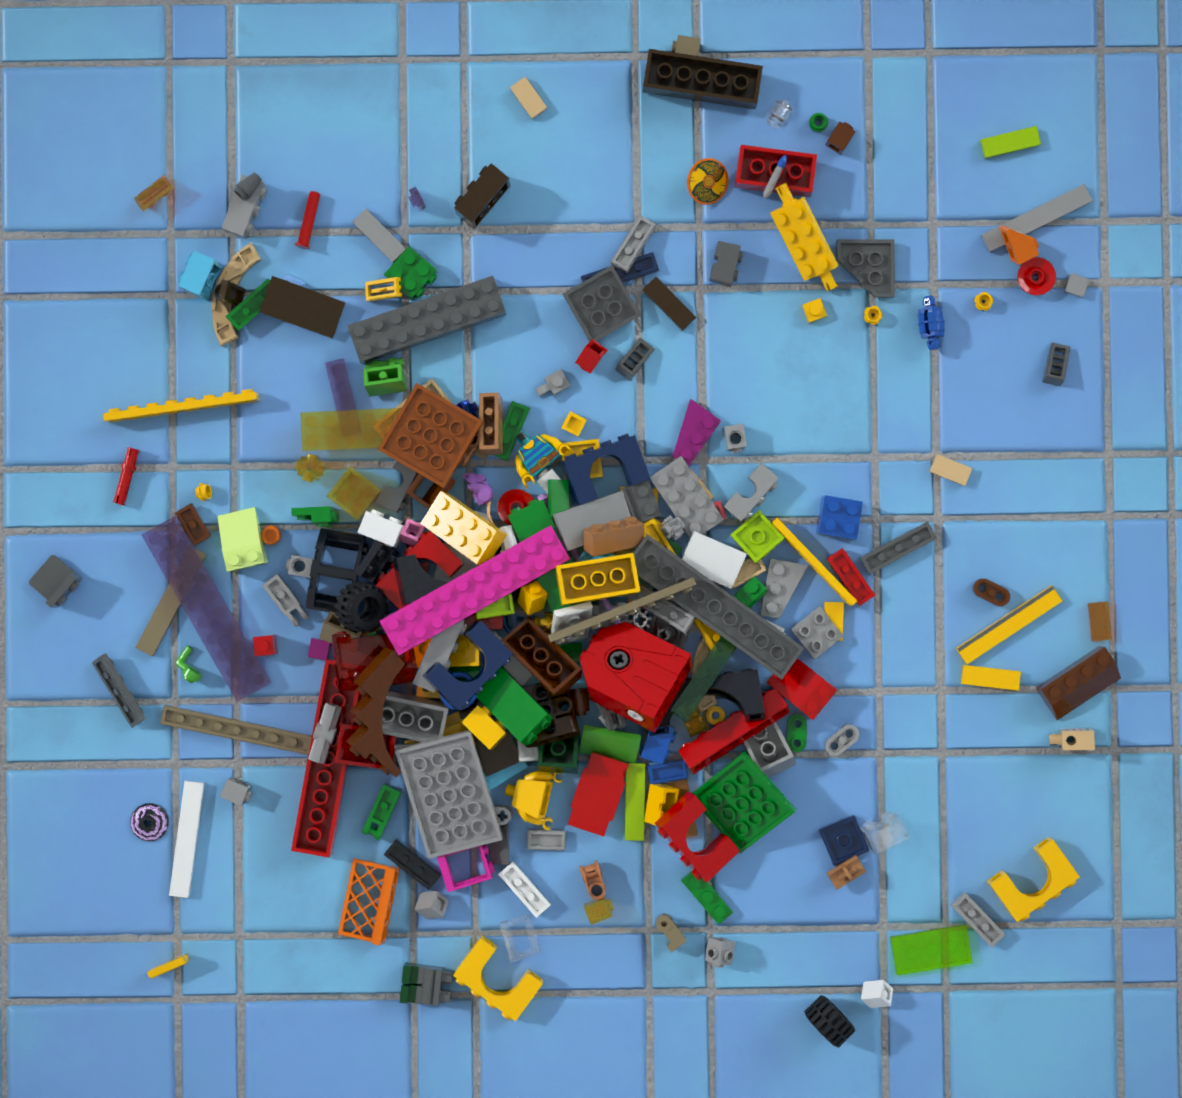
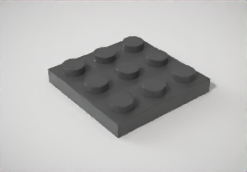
(601, 304)

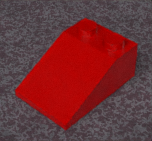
(803, 689)
(345, 756)

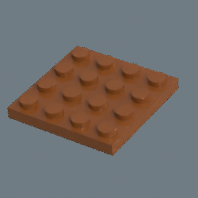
(430, 435)

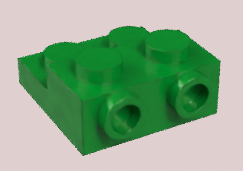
(414, 273)
(319, 515)

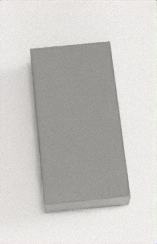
(546, 839)

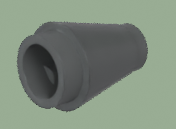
(247, 186)

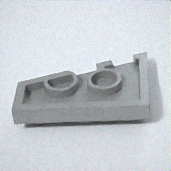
(781, 583)

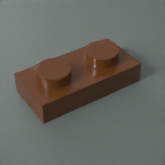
(193, 524)

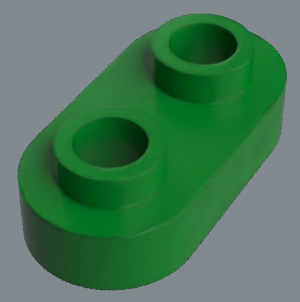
(796, 732)

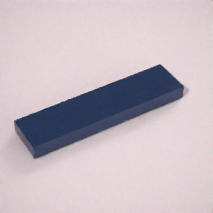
(641, 267)

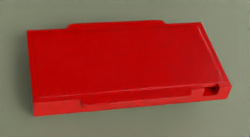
(598, 793)

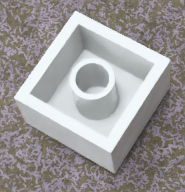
(380, 528)

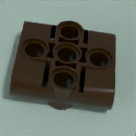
(563, 721)

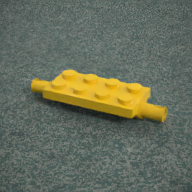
(804, 238)

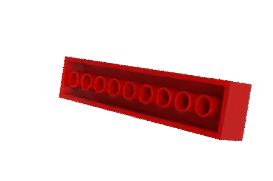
(324, 782)

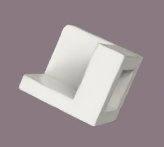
(877, 993)

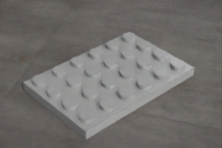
(449, 794)

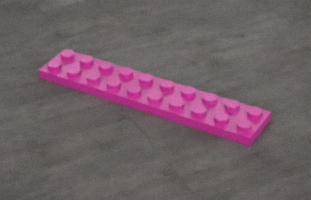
(474, 590)

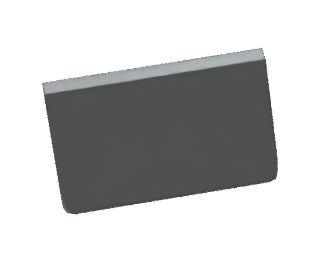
(500, 850)

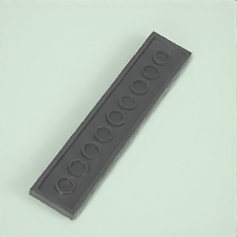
(717, 608)

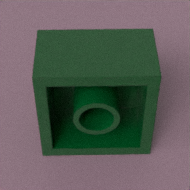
(559, 755)

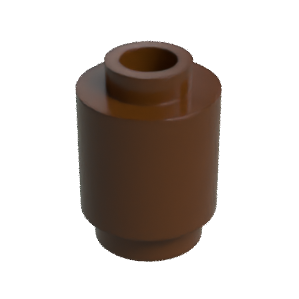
(580, 701)

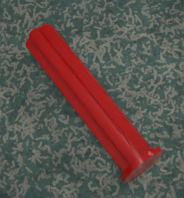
(308, 220)

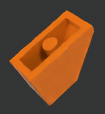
(1019, 245)

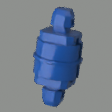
(931, 322)

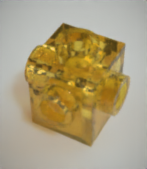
(316, 471)

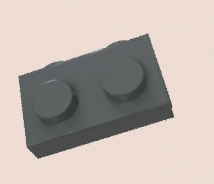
(55, 581)

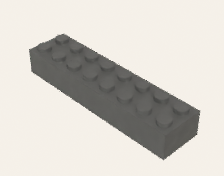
(427, 320)

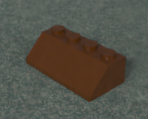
(541, 658)
(1079, 682)

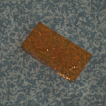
(153, 193)

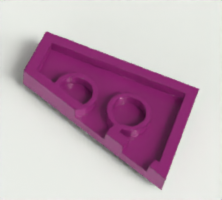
(695, 432)

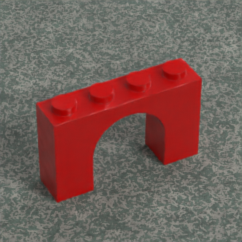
(427, 548)
(674, 827)

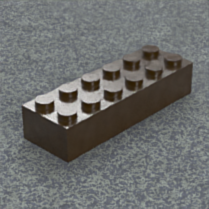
(702, 79)

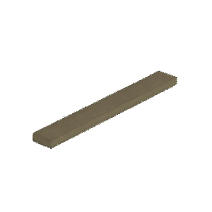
(236, 729)

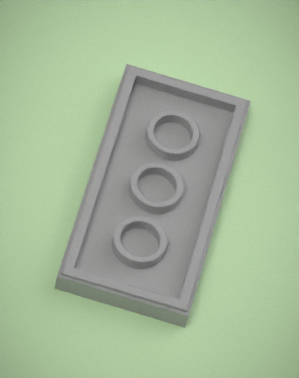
(600, 511)

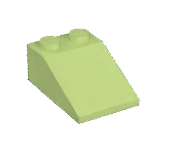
(241, 540)

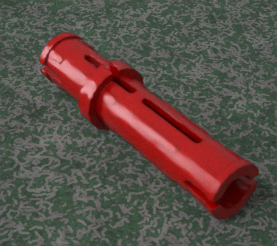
(128, 468)

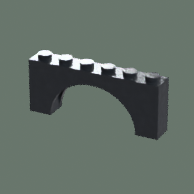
(413, 580)
(738, 687)

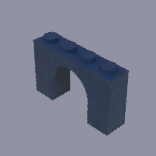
(578, 467)
(493, 656)

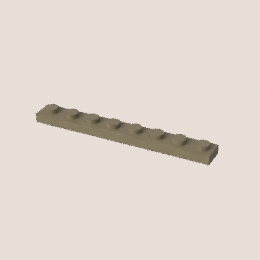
(614, 614)

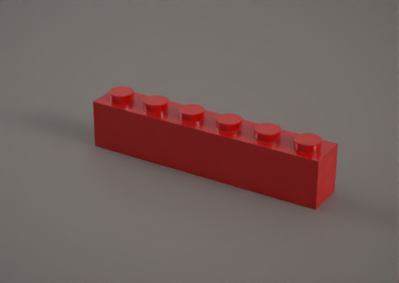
(731, 733)

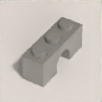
(763, 481)

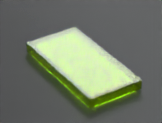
(931, 949)

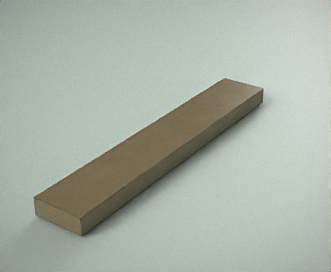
(161, 619)

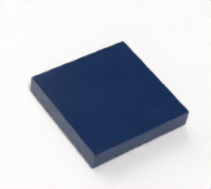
(843, 840)

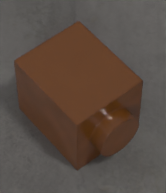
(840, 137)

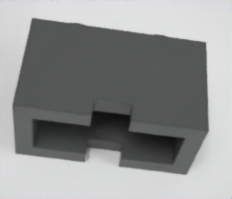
(727, 258)

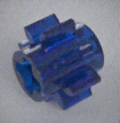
(471, 408)

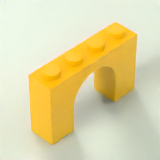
(1060, 876)
(509, 1002)

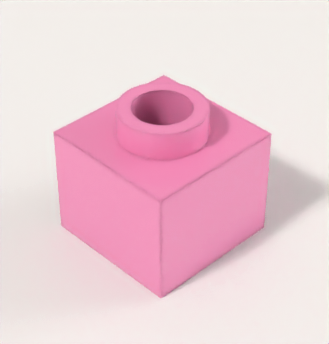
(411, 532)

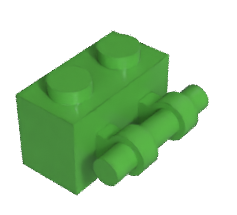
(385, 377)

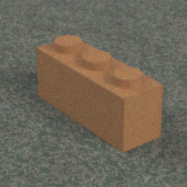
(492, 428)
(613, 536)

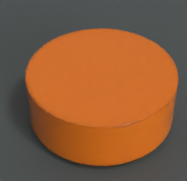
(271, 535)

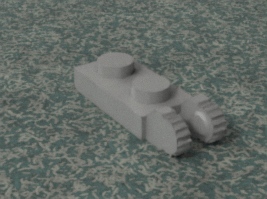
(284, 598)

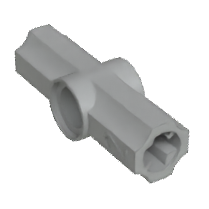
(325, 733)

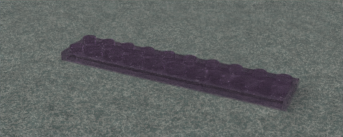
(206, 608)

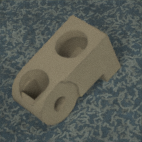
(666, 925)

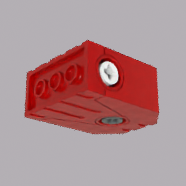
(634, 673)

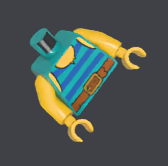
(536, 454)

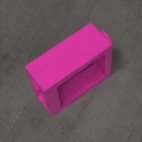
(447, 874)

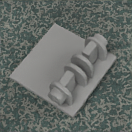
(816, 632)

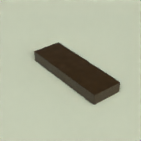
(669, 303)

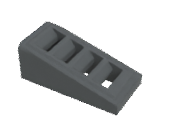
(624, 371)
(1053, 376)

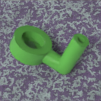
(190, 673)

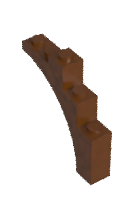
(374, 685)

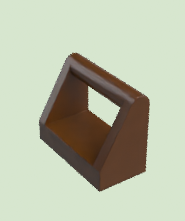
(431, 494)

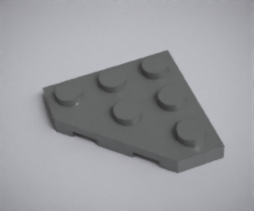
(869, 263)

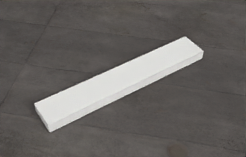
(186, 839)

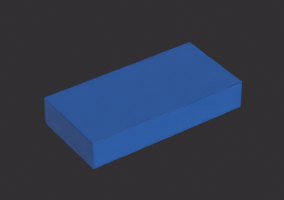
(667, 771)

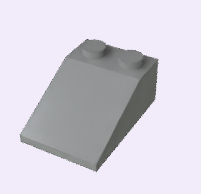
(770, 751)

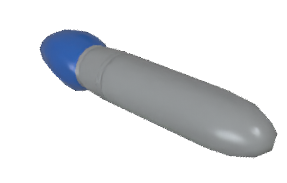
(775, 176)

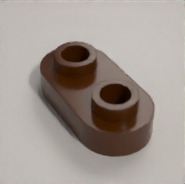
(991, 591)

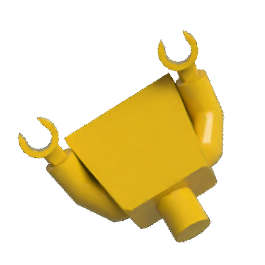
(532, 796)

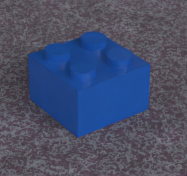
(839, 517)

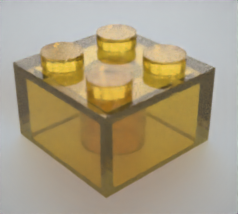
(354, 493)

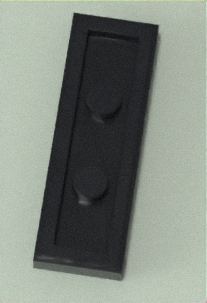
(412, 864)

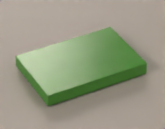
(612, 743)

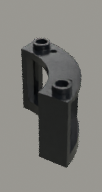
(334, 539)

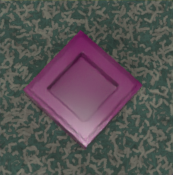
(319, 649)

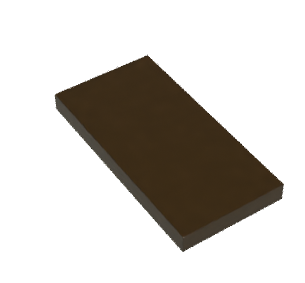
(302, 307)
(502, 756)

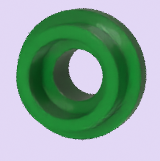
(821, 117)

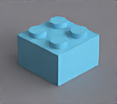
(199, 275)

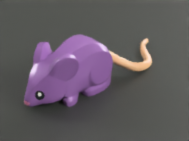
(481, 490)

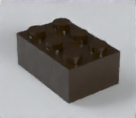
(482, 195)

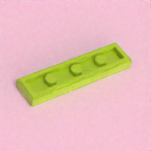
(635, 802)

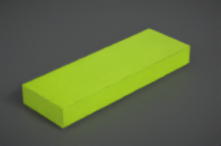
(1010, 142)

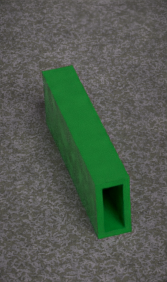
(529, 522)
(510, 704)

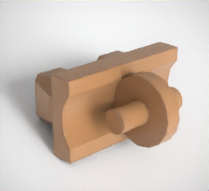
(846, 872)

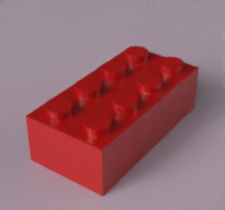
(757, 165)

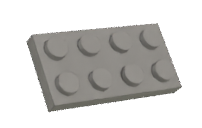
(686, 497)

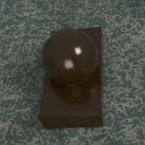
(229, 293)

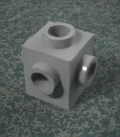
(720, 951)

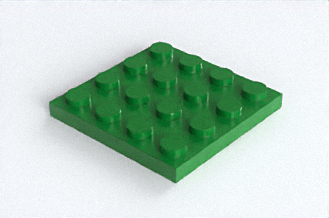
(743, 802)

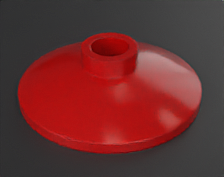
(1044, 271)
(509, 500)

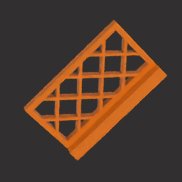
(383, 908)

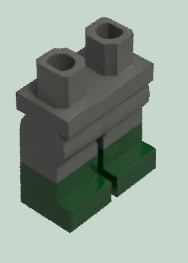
(424, 984)

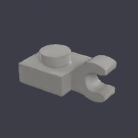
(555, 383)

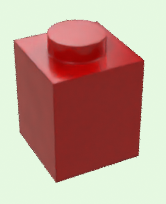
(591, 356)
(265, 645)

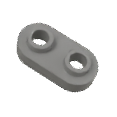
(842, 741)

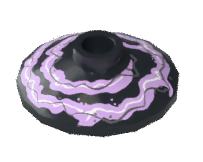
(158, 818)

